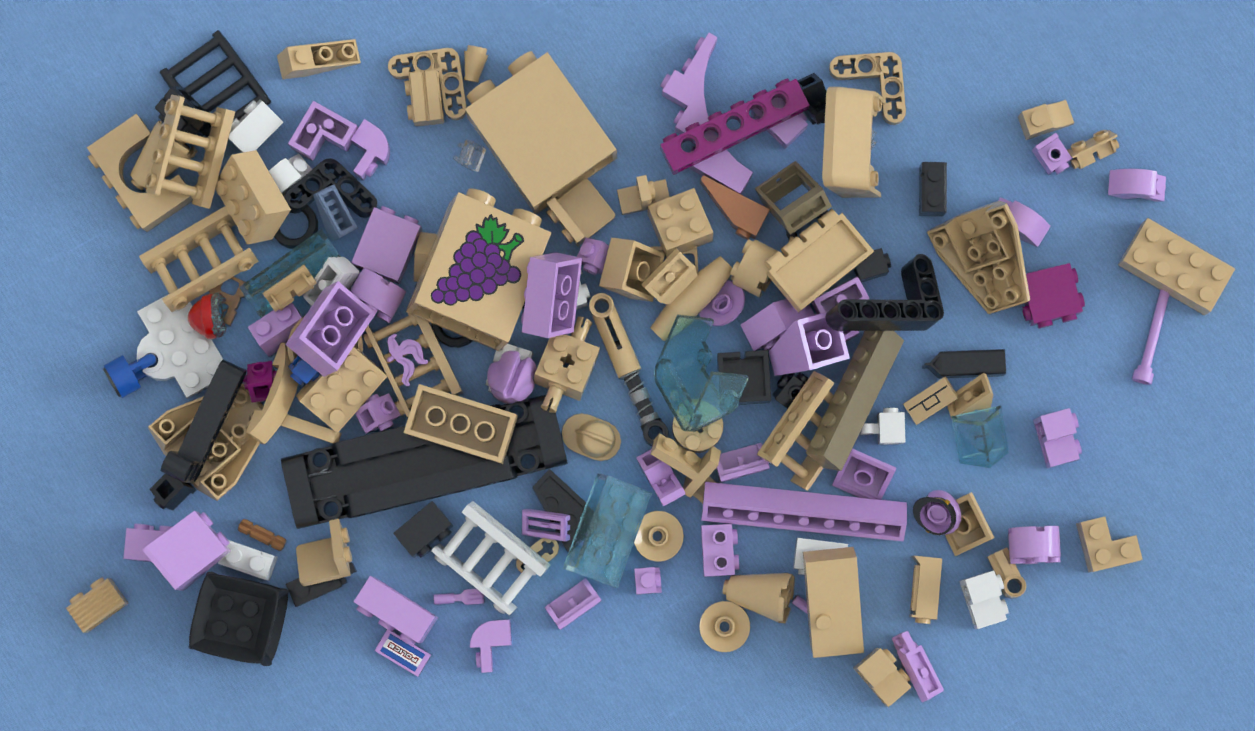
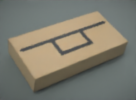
(931, 400)

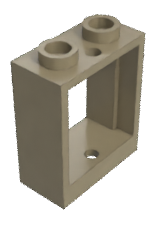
(801, 210)

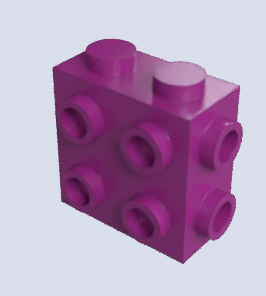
(1053, 296)

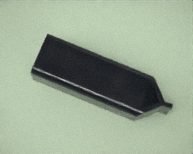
(968, 363)

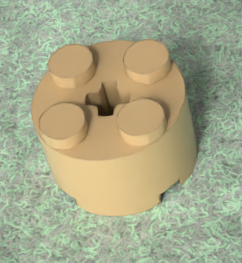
(751, 271)
(697, 441)

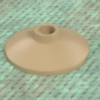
(670, 540)
(738, 626)

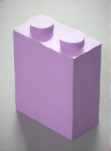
(387, 244)

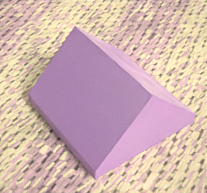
(864, 476)

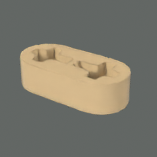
(537, 547)

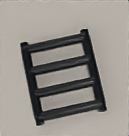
(231, 60)

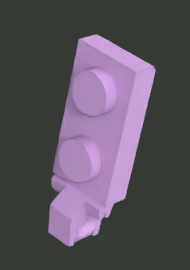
(917, 666)

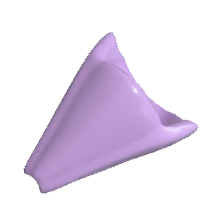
(511, 377)

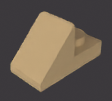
(972, 396)

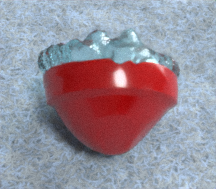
(207, 316)

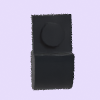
(816, 96)

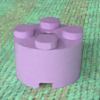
(378, 294)
(1034, 545)

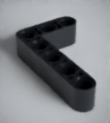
(916, 313)
(206, 425)

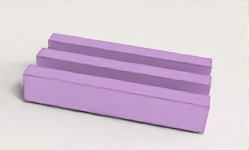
(563, 526)

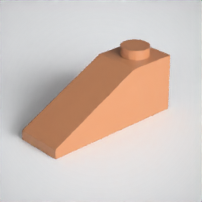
(740, 211)

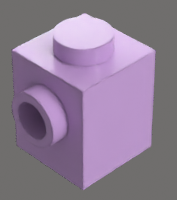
(593, 255)

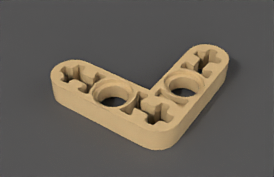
(436, 57)
(878, 70)

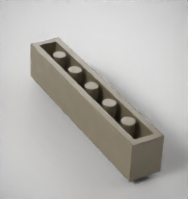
(854, 398)

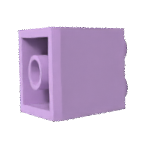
(807, 346)
(187, 550)

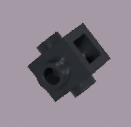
(786, 385)

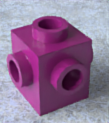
(259, 380)

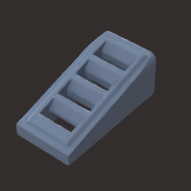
(330, 224)

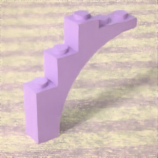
(688, 93)

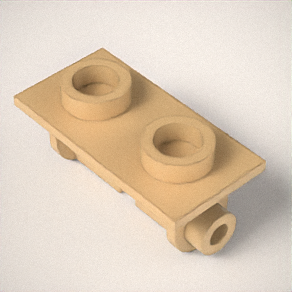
(1100, 143)
(294, 284)

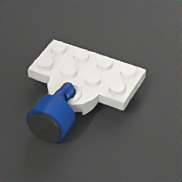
(167, 353)

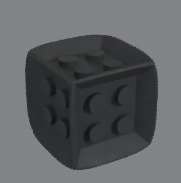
(238, 619)

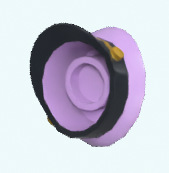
(937, 513)

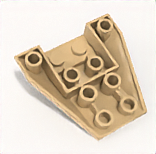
(985, 255)
(230, 451)

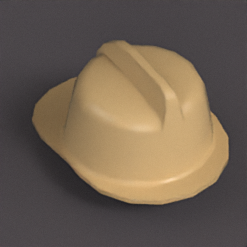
(591, 437)

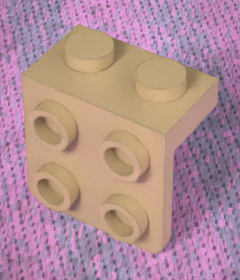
(580, 212)
(325, 558)

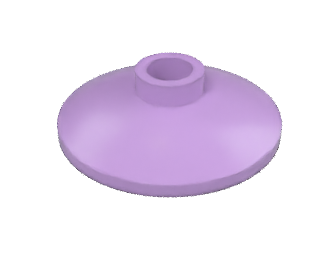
(725, 305)

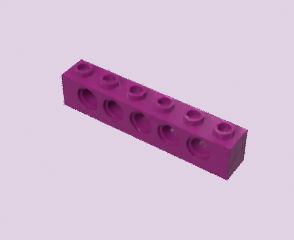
(794, 105)

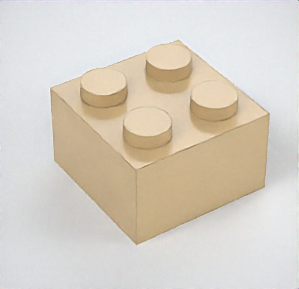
(680, 222)
(628, 266)

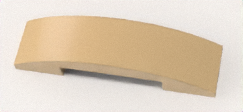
(278, 402)

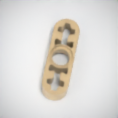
(311, 429)

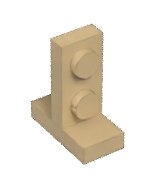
(645, 193)
(686, 462)

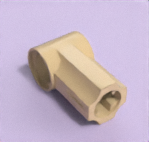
(1001, 565)

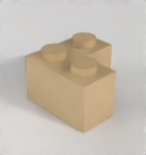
(1101, 551)
(882, 676)

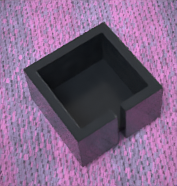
(753, 365)

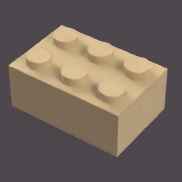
(252, 197)
(343, 391)

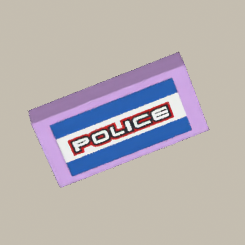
(403, 653)

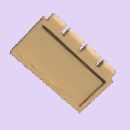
(819, 261)

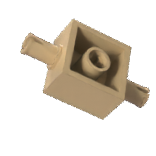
(574, 378)

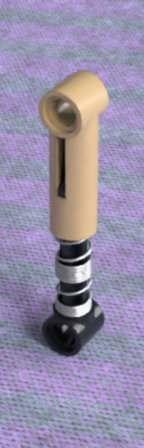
(626, 364)

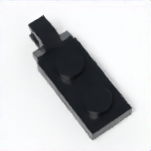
(304, 594)

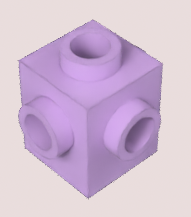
(382, 411)

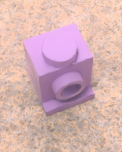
(1043, 154)
(648, 580)

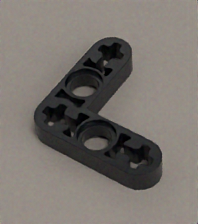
(325, 180)

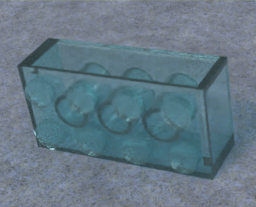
(607, 530)

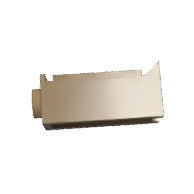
(925, 589)

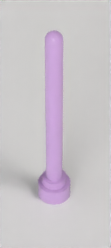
(1143, 373)

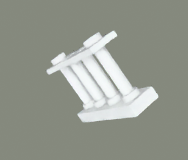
(513, 549)

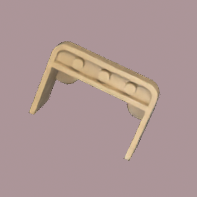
(849, 142)

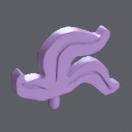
(406, 347)

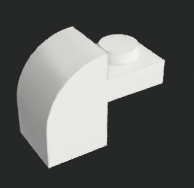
(289, 172)

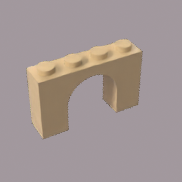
(111, 155)

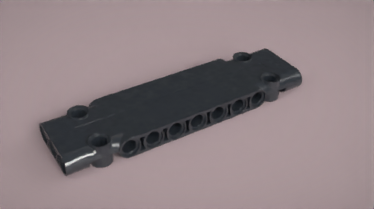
(400, 469)

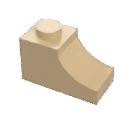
(1045, 119)

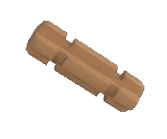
(262, 534)

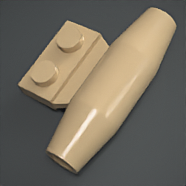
(683, 288)

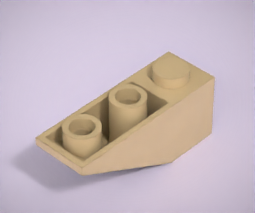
(317, 58)

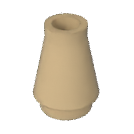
(475, 60)

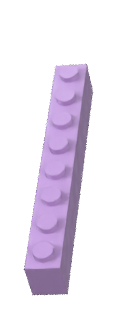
(804, 511)

